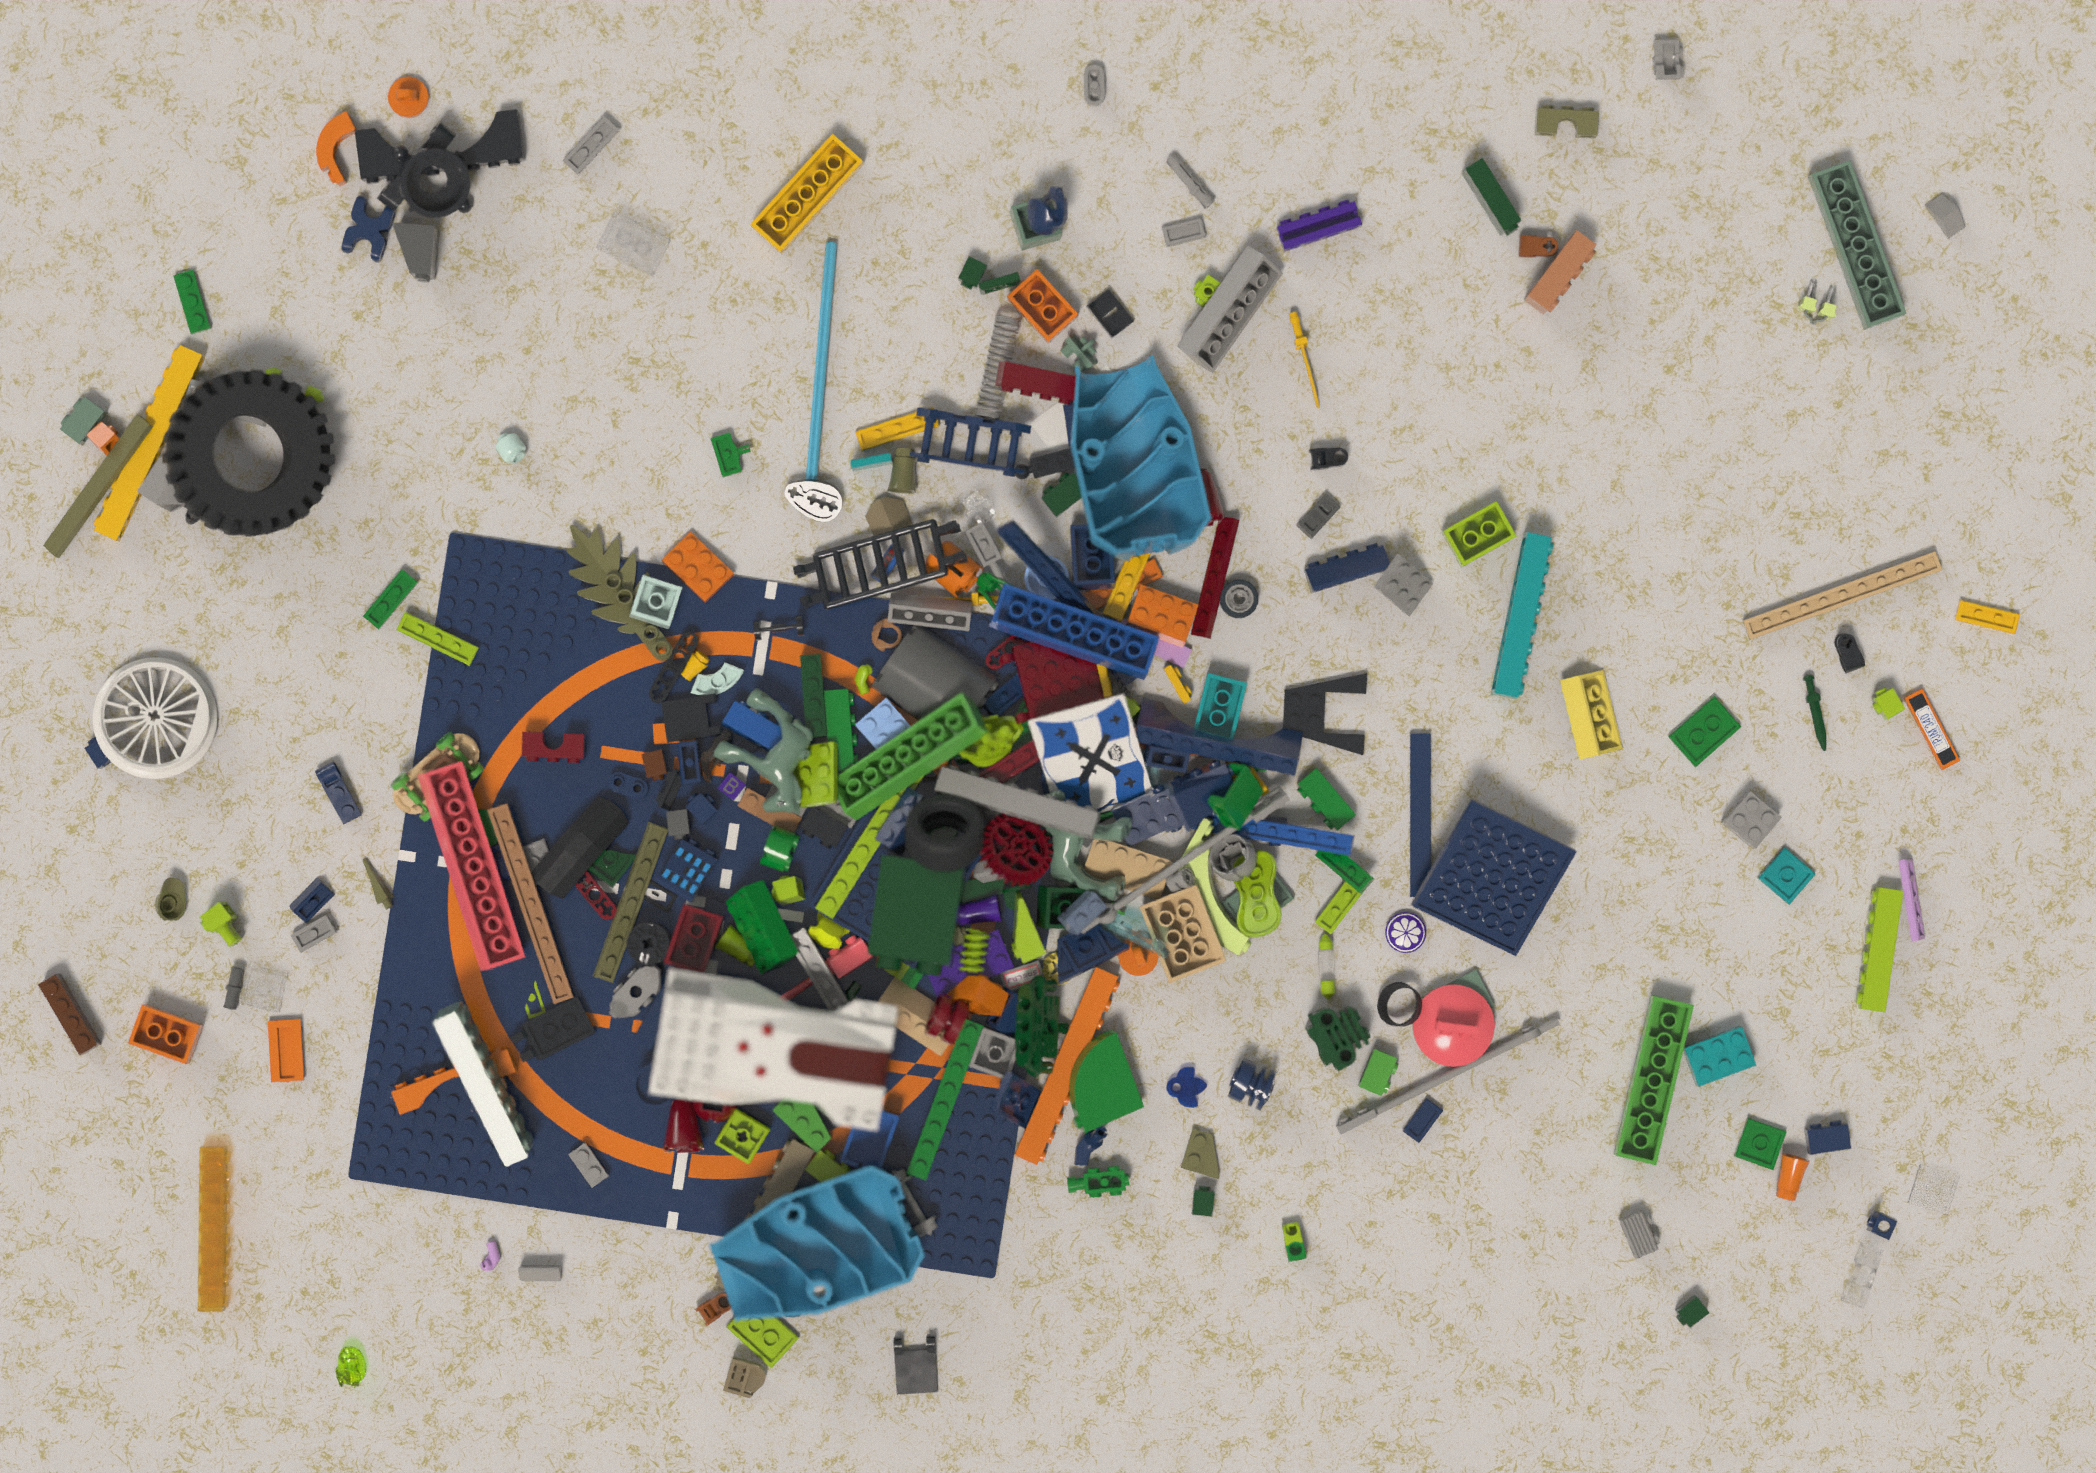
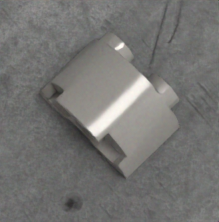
(1666, 60)

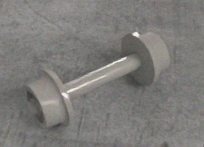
(925, 1225)

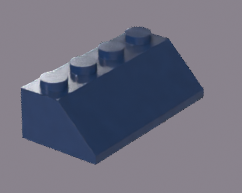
(1346, 569)

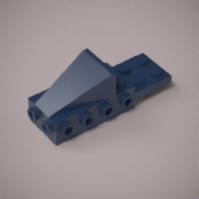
(1176, 802)

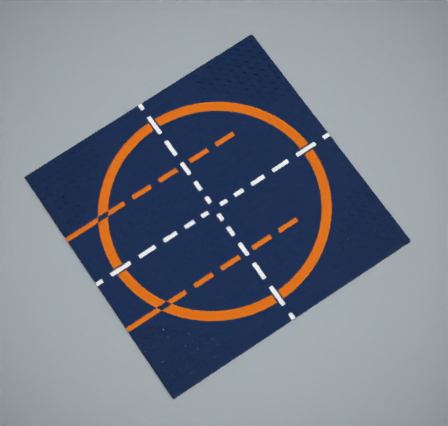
(566, 671)

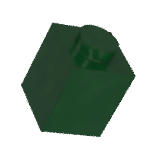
(972, 273)
(1203, 1201)
(1691, 1312)

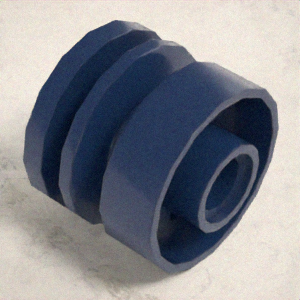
(1252, 1084)

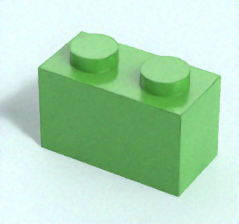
(1378, 1071)

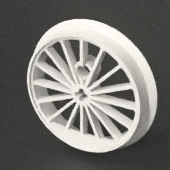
(201, 732)

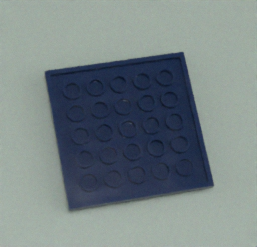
(1493, 877)

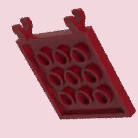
(1053, 680)

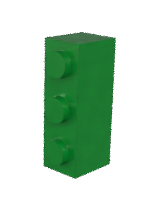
(1325, 800)

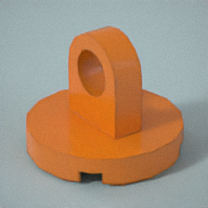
(408, 97)
(1137, 959)

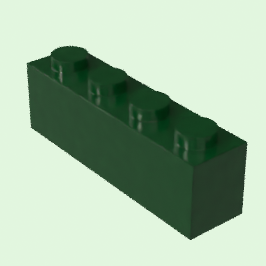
(813, 694)

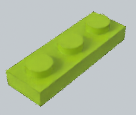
(1338, 908)

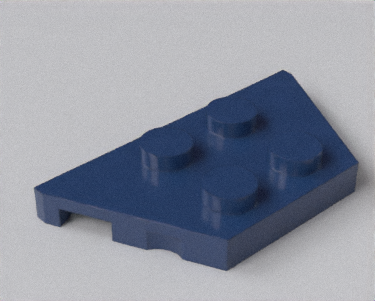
(1086, 951)

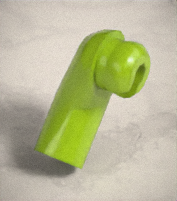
(861, 677)

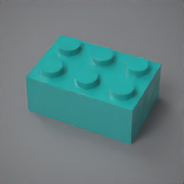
(1220, 706)
(1719, 1056)

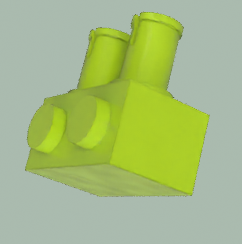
(219, 920)

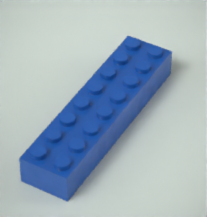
(1074, 631)

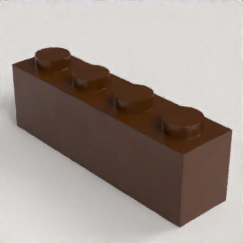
(69, 1014)

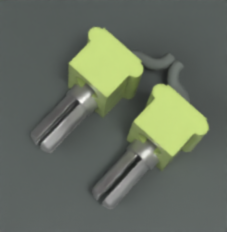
(1808, 305)

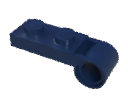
(1004, 697)
(338, 792)

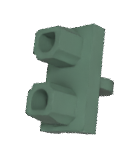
(1082, 349)

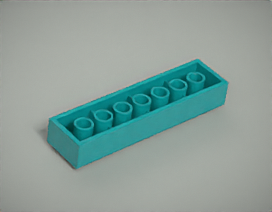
(1521, 615)

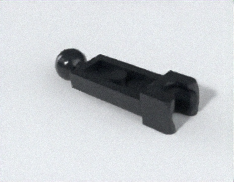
(1047, 464)

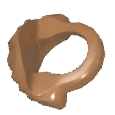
(880, 644)

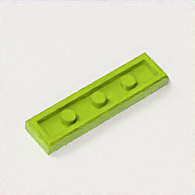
(437, 639)

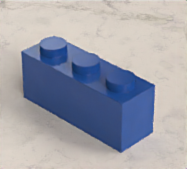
(752, 726)

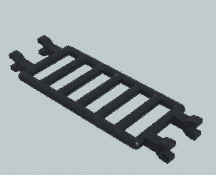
(817, 566)

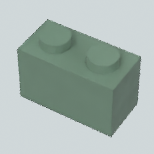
(82, 420)

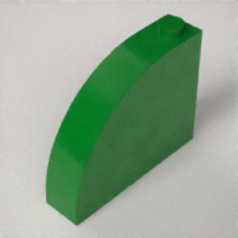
(1102, 1084)

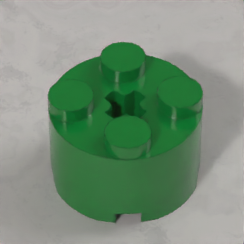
(778, 849)

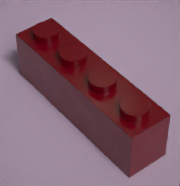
(1036, 381)

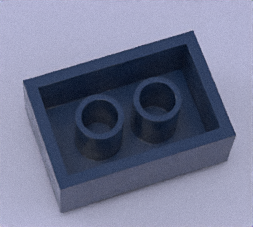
(1090, 564)

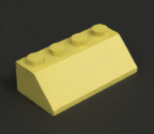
(1591, 714)

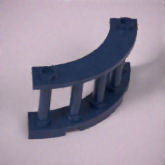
(974, 424)

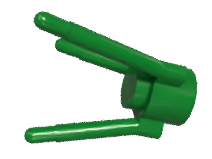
(988, 582)

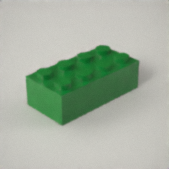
(762, 927)

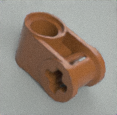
(1533, 246)
(713, 1309)

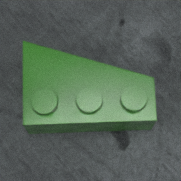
(804, 1121)

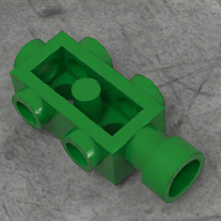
(1104, 1182)

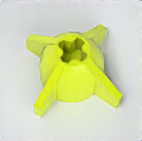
(827, 932)

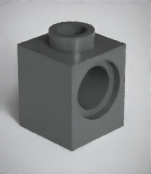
(678, 823)

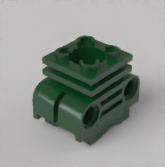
(1337, 1035)

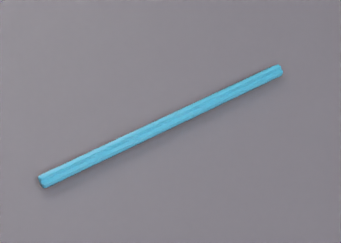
(821, 360)

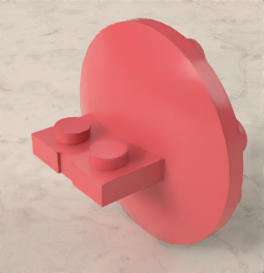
(1454, 1025)

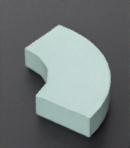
(717, 682)

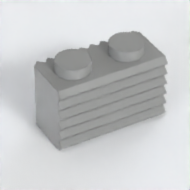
(1639, 1234)

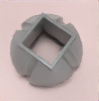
(1228, 849)

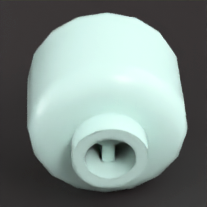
(510, 448)

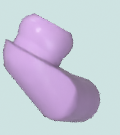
(492, 1258)

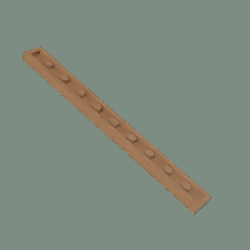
(530, 903)

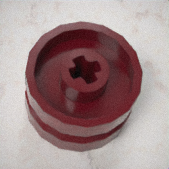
(946, 1018)

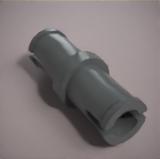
(233, 988)

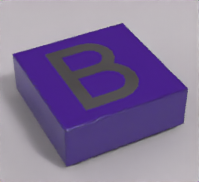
(731, 786)

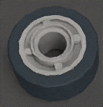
(1249, 593)

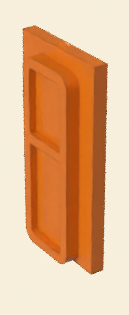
(286, 1050)

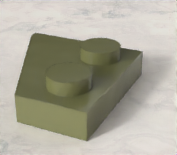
(1201, 1154)

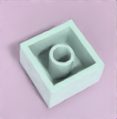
(655, 602)

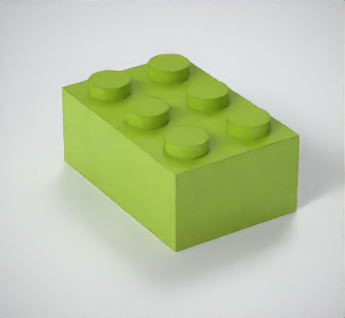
(1478, 534)

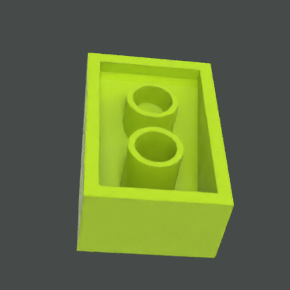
(1026, 939)

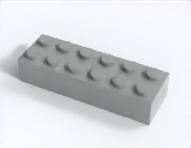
(1230, 309)

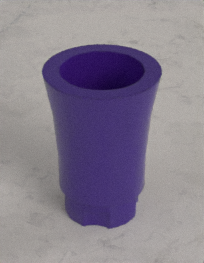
(981, 911)

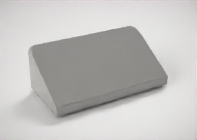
(540, 1272)

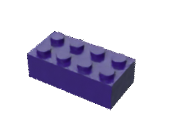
(996, 962)

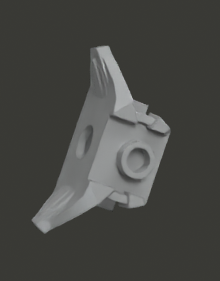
(649, 981)

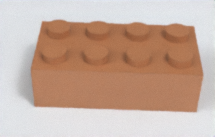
(1559, 273)

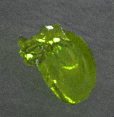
(350, 1367)

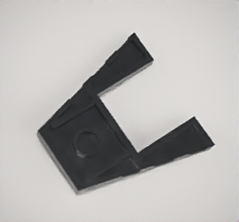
(1306, 710)

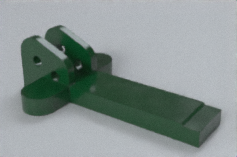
(976, 890)

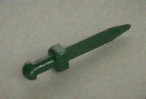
(1813, 700)

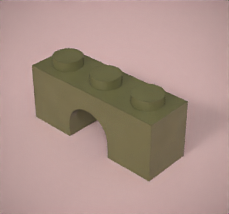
(1584, 120)

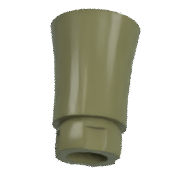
(903, 472)

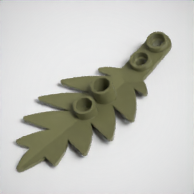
(613, 588)

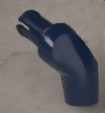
(1089, 1143)

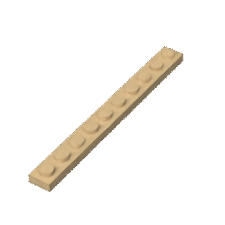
(1842, 595)

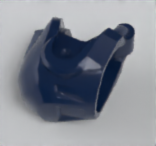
(1047, 220)

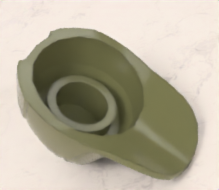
(171, 901)

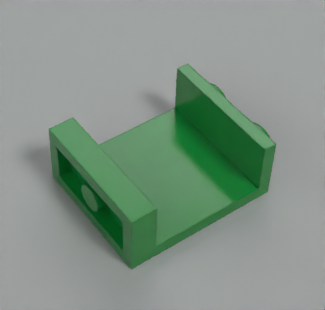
(1240, 799)

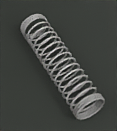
(1002, 320)

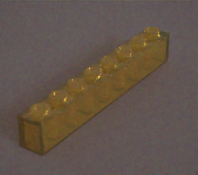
(213, 1228)

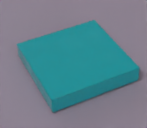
(870, 462)
(1786, 876)

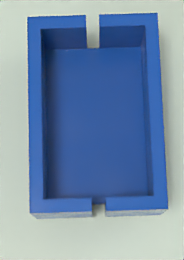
(870, 1145)

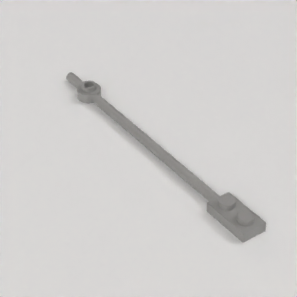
(985, 549)
(1264, 806)
(1366, 1114)

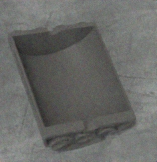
(930, 673)

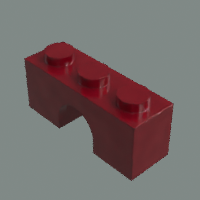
(572, 747)

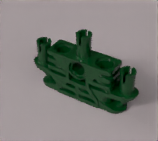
(1037, 1025)

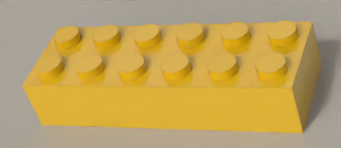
(807, 194)

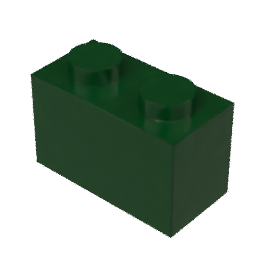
(1063, 495)

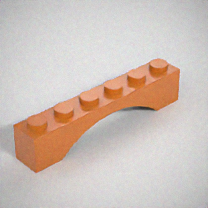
(413, 1095)

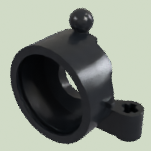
(407, 186)

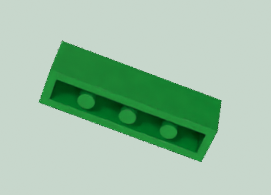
(839, 726)

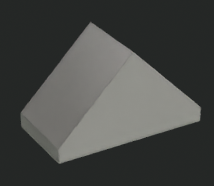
(1946, 215)

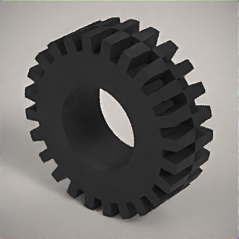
(304, 453)

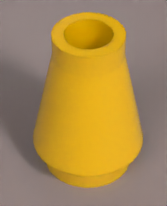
(695, 664)

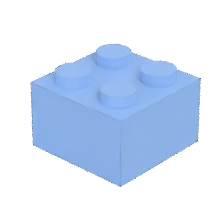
(882, 724)

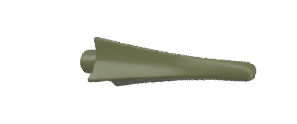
(381, 892)

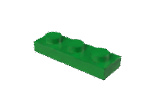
(192, 302)
(390, 599)
(1346, 869)

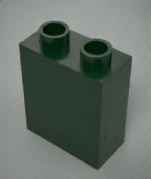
(915, 916)

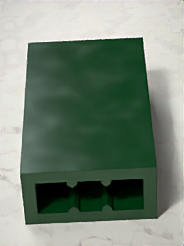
(1492, 197)

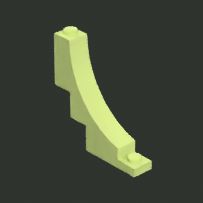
(1224, 926)

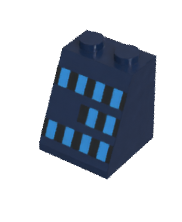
(687, 869)

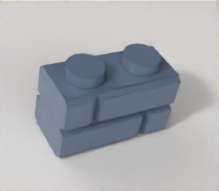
(1082, 912)

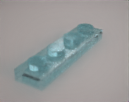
(1139, 937)

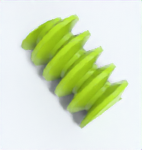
(974, 951)

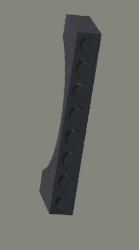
(498, 145)

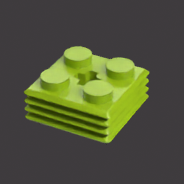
(744, 1149)

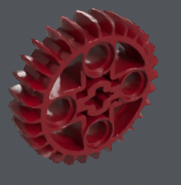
(1027, 872)

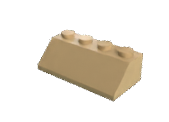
(1112, 859)
(912, 1013)

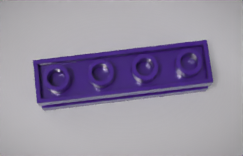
(1318, 226)

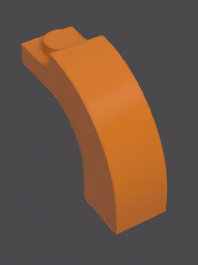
(329, 139)

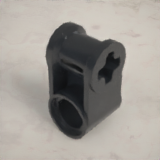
(1326, 458)
(1849, 656)

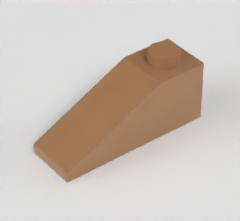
(753, 802)

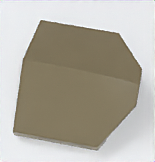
(887, 515)
(744, 1377)

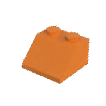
(981, 995)

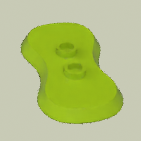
(1258, 908)

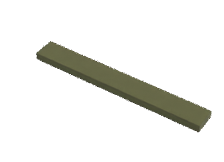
(98, 486)
(630, 902)

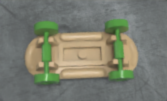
(449, 750)

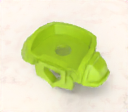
(996, 743)

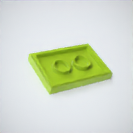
(765, 1337)

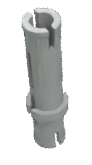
(1195, 187)

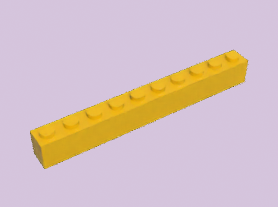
(168, 395)

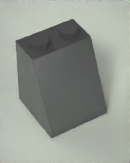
(419, 249)

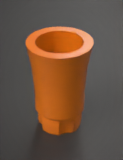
(1791, 1176)

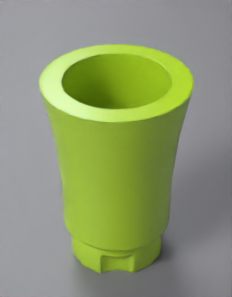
(734, 945)

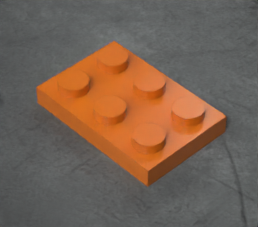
(697, 567)

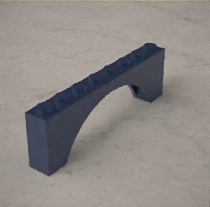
(1162, 729)

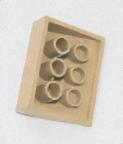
(1186, 930)

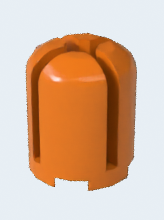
(952, 581)

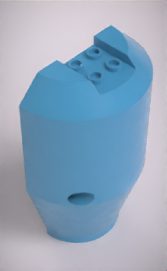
(1136, 463)
(839, 1238)

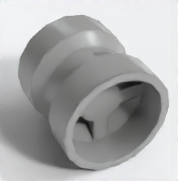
(1180, 879)

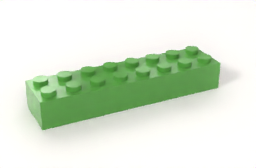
(909, 756)
(1653, 1080)

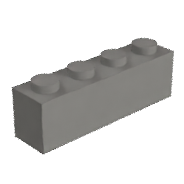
(929, 611)

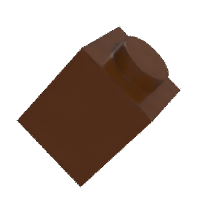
(655, 764)

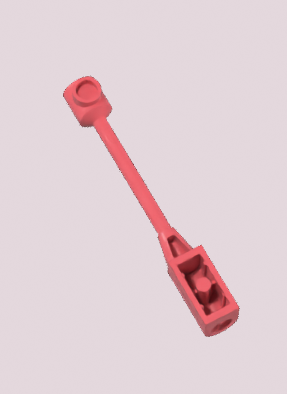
(840, 962)

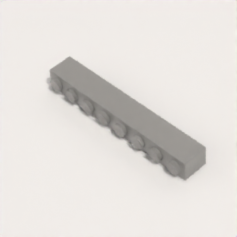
(1019, 803)

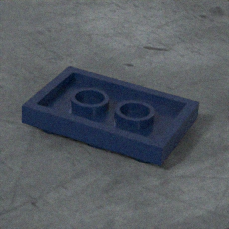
(1015, 1100)

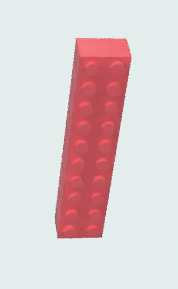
(471, 866)

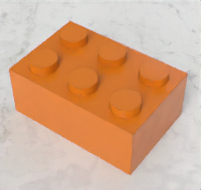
(1042, 306)
(1162, 615)
(165, 1034)

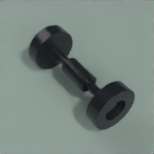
(778, 627)

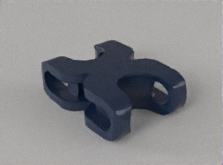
(368, 229)

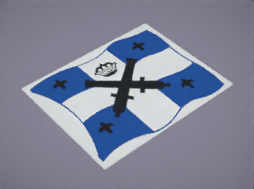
(1092, 754)

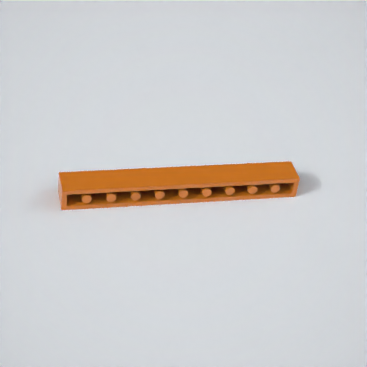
(1056, 1087)

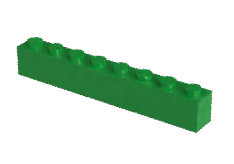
(945, 1099)

